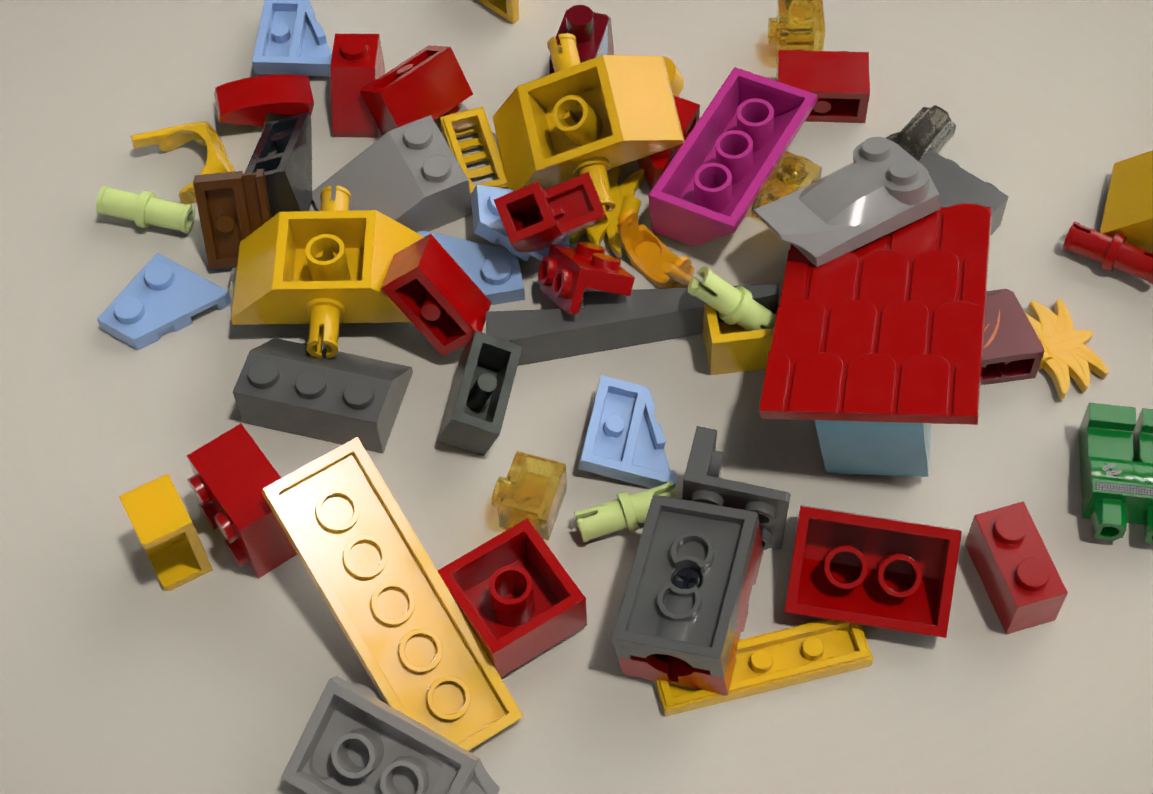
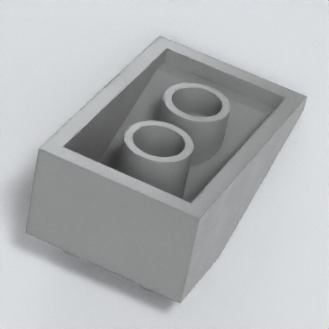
(406, 177)

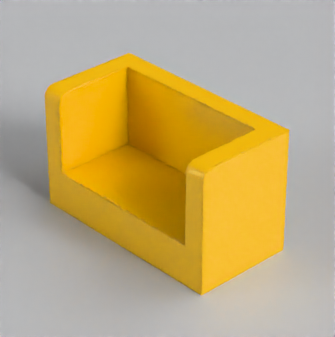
(732, 347)
(166, 532)

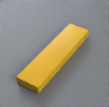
(779, 661)

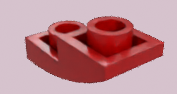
(251, 98)

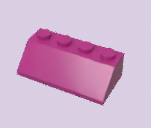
(727, 158)

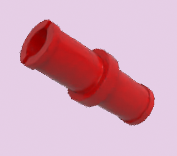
(1110, 251)

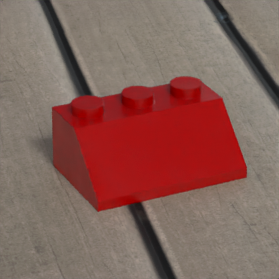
(873, 571)

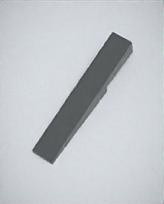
(610, 322)

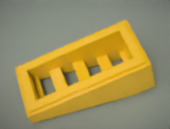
(468, 123)

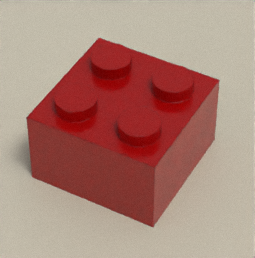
(230, 487)
(515, 596)

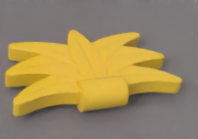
(624, 200)
(1064, 347)

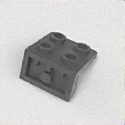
(704, 485)

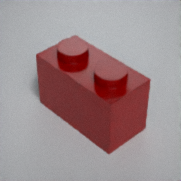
(835, 76)
(417, 88)
(436, 294)
(1015, 567)

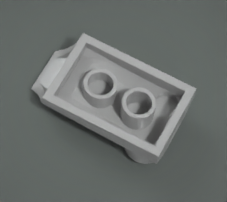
(854, 204)
(373, 749)

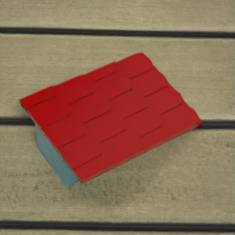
(884, 342)

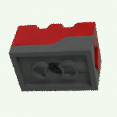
(688, 594)

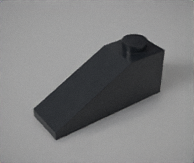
(287, 162)

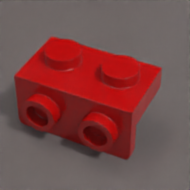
(571, 270)

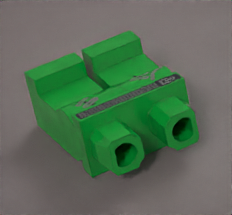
(1117, 469)

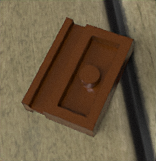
(229, 211)

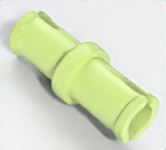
(145, 209)
(732, 303)
(619, 514)

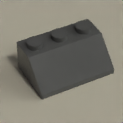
(321, 396)

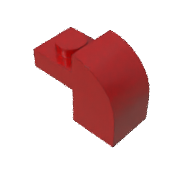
(545, 217)

